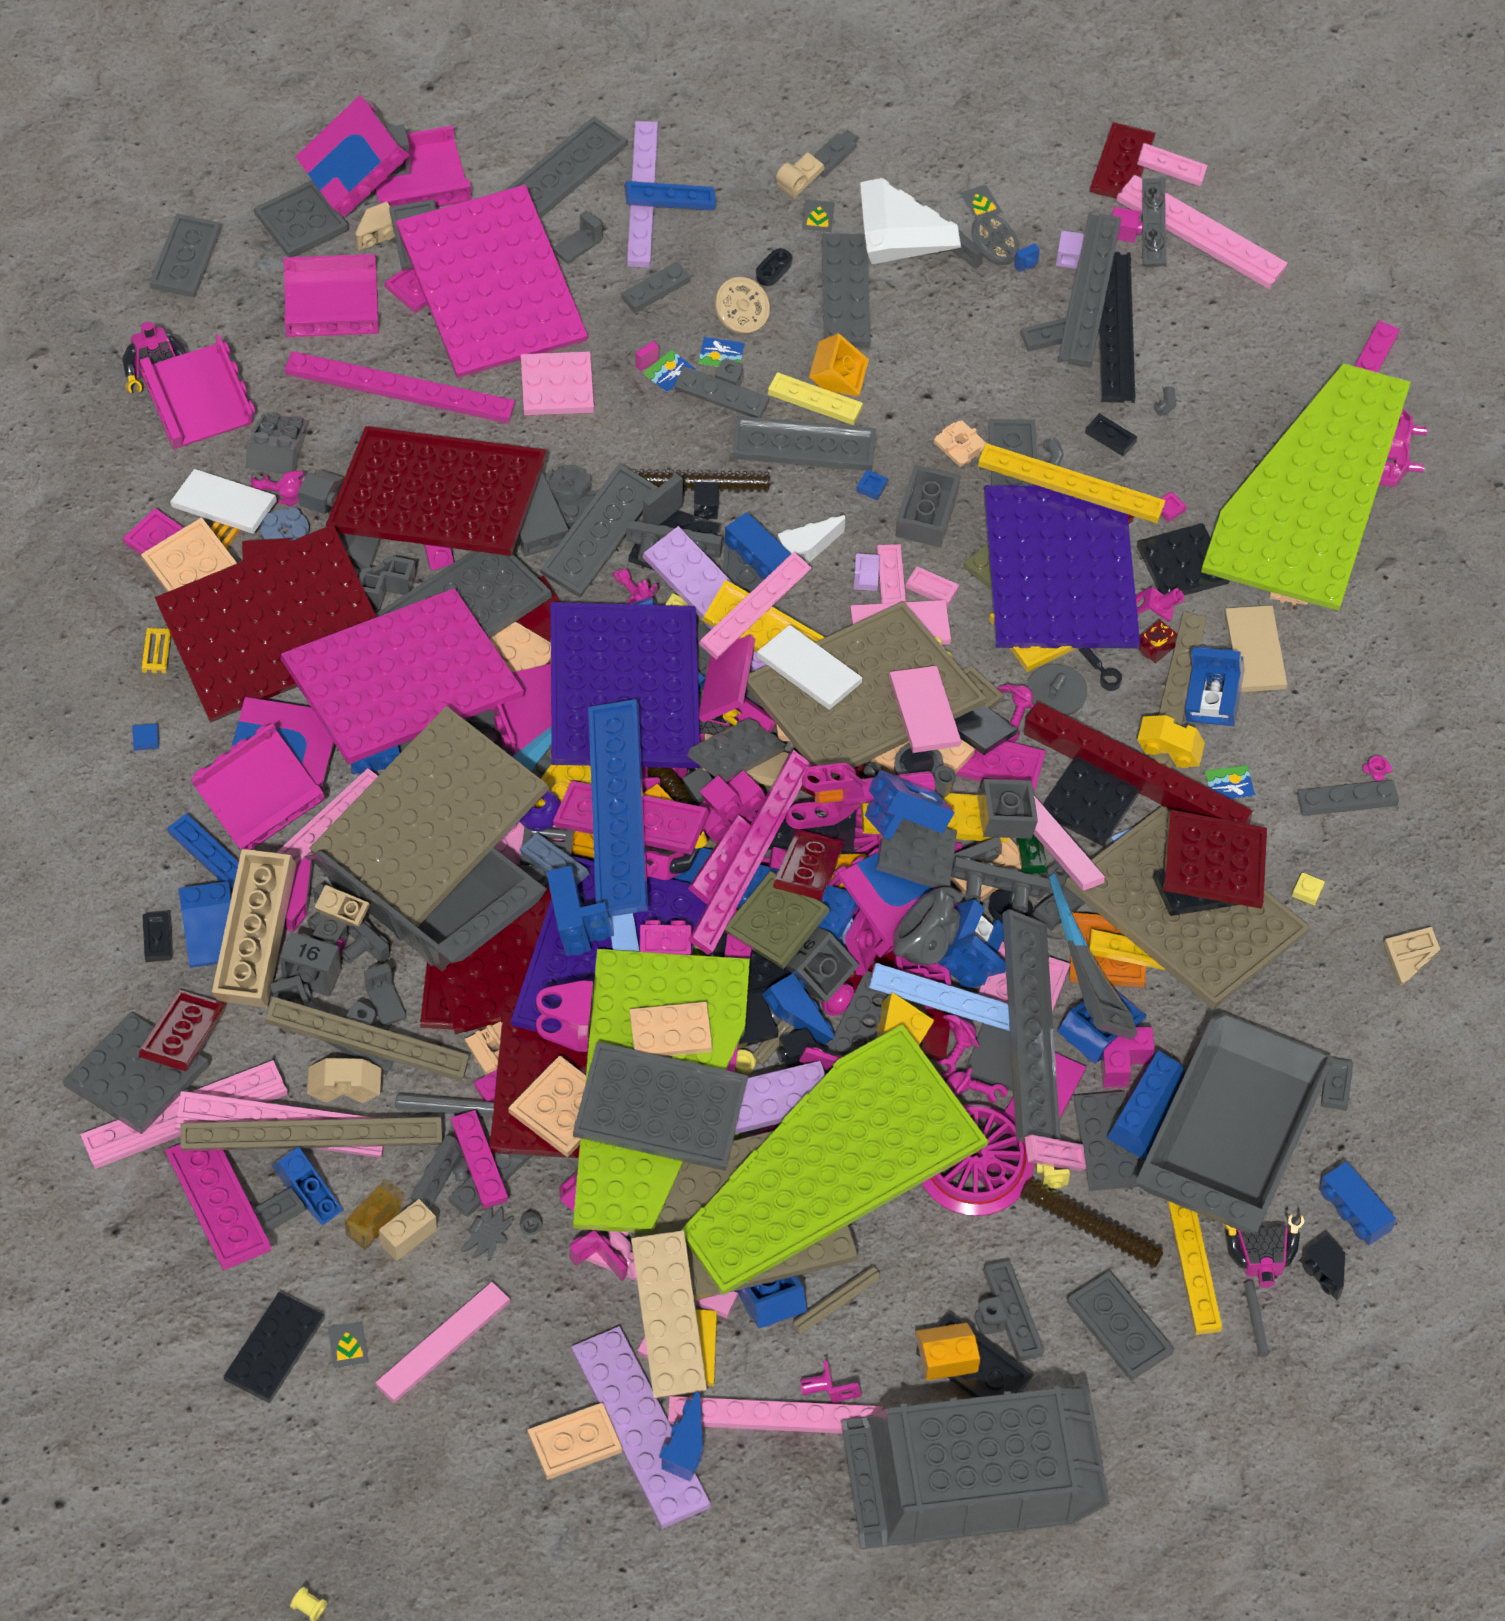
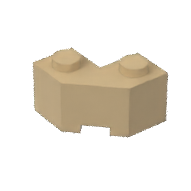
(347, 1077)

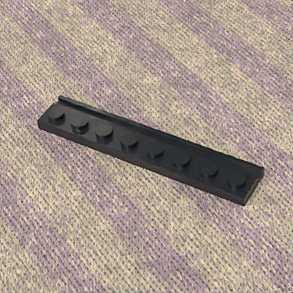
(1116, 335)

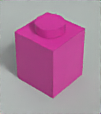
(1130, 224)

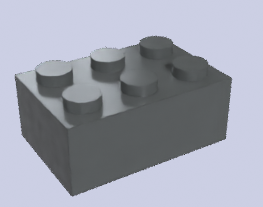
(927, 506)

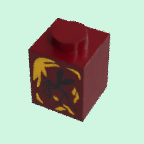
(1157, 641)

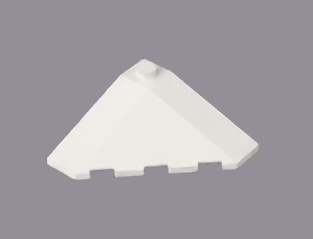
(900, 226)

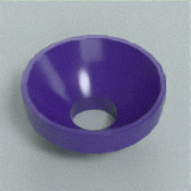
(542, 818)

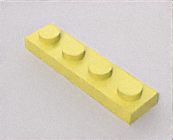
(815, 398)

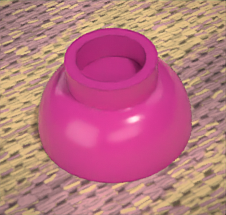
(839, 1001)

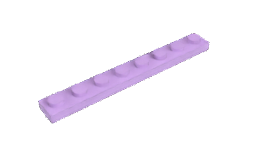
(642, 216)

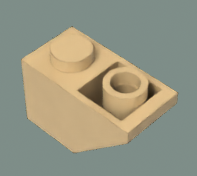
(374, 227)
(341, 906)

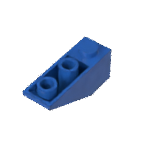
(796, 1008)
(301, 1176)
(685, 1448)

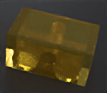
(370, 1216)

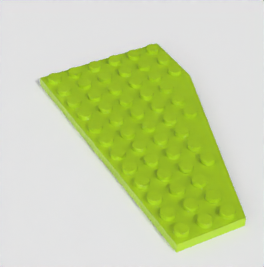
(1310, 498)
(840, 1153)
(624, 1186)

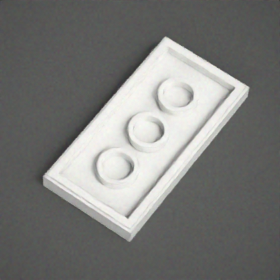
(223, 501)
(809, 667)

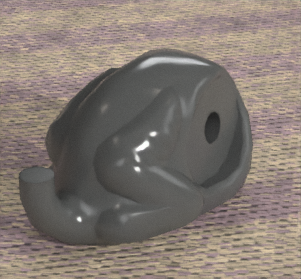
(928, 927)

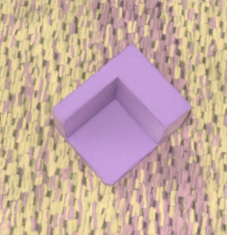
(1069, 249)
(866, 572)

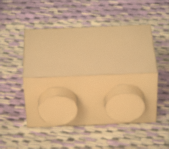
(407, 1230)

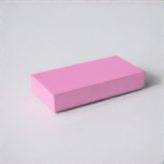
(932, 585)

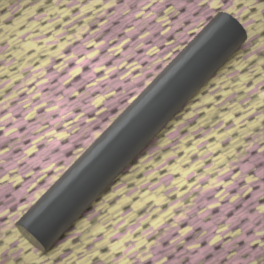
(1256, 1319)

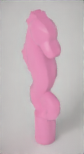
(620, 1242)

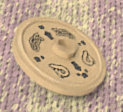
(742, 305)

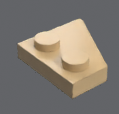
(1411, 952)

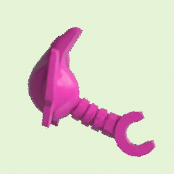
(287, 486)
(640, 592)
(1023, 699)
(964, 1035)
(961, 1082)

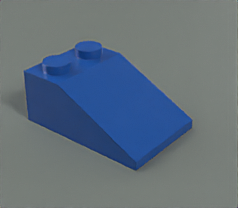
(204, 921)
(1082, 1033)
(774, 1301)

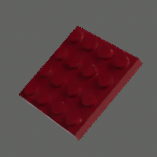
(1215, 859)

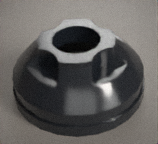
(1003, 901)

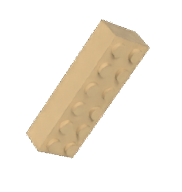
(254, 928)
(668, 1314)

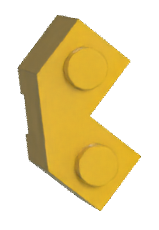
(1163, 736)

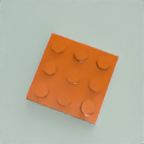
(1117, 972)

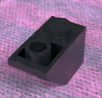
(1327, 1265)

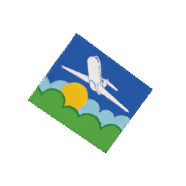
(716, 350)
(667, 370)
(1231, 782)

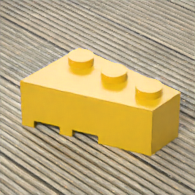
(898, 1012)

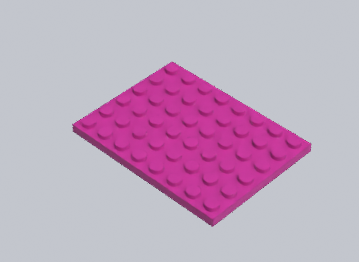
(491, 281)
(398, 673)

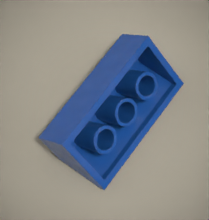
(1148, 1106)

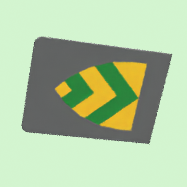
(980, 201)
(818, 216)
(348, 1345)

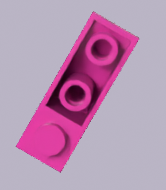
(299, 895)

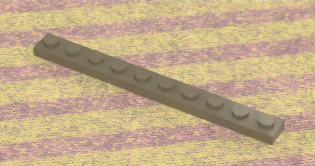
(311, 1134)

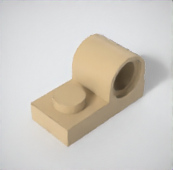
(797, 177)

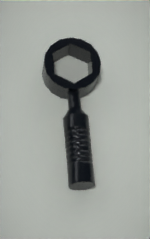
(1097, 664)

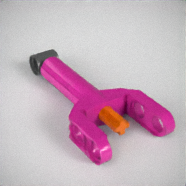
(845, 795)

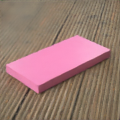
(930, 613)
(924, 709)

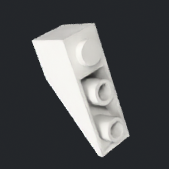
(812, 538)

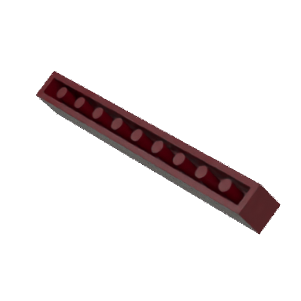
(1151, 777)

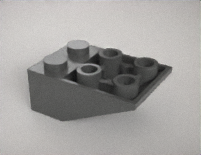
(276, 443)

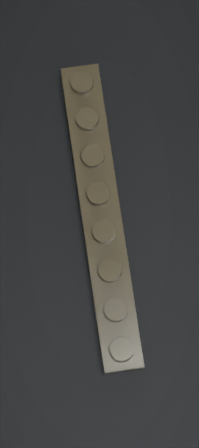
(1179, 675)
(366, 1038)

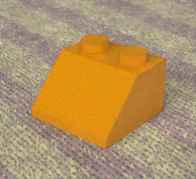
(839, 366)
(948, 1351)

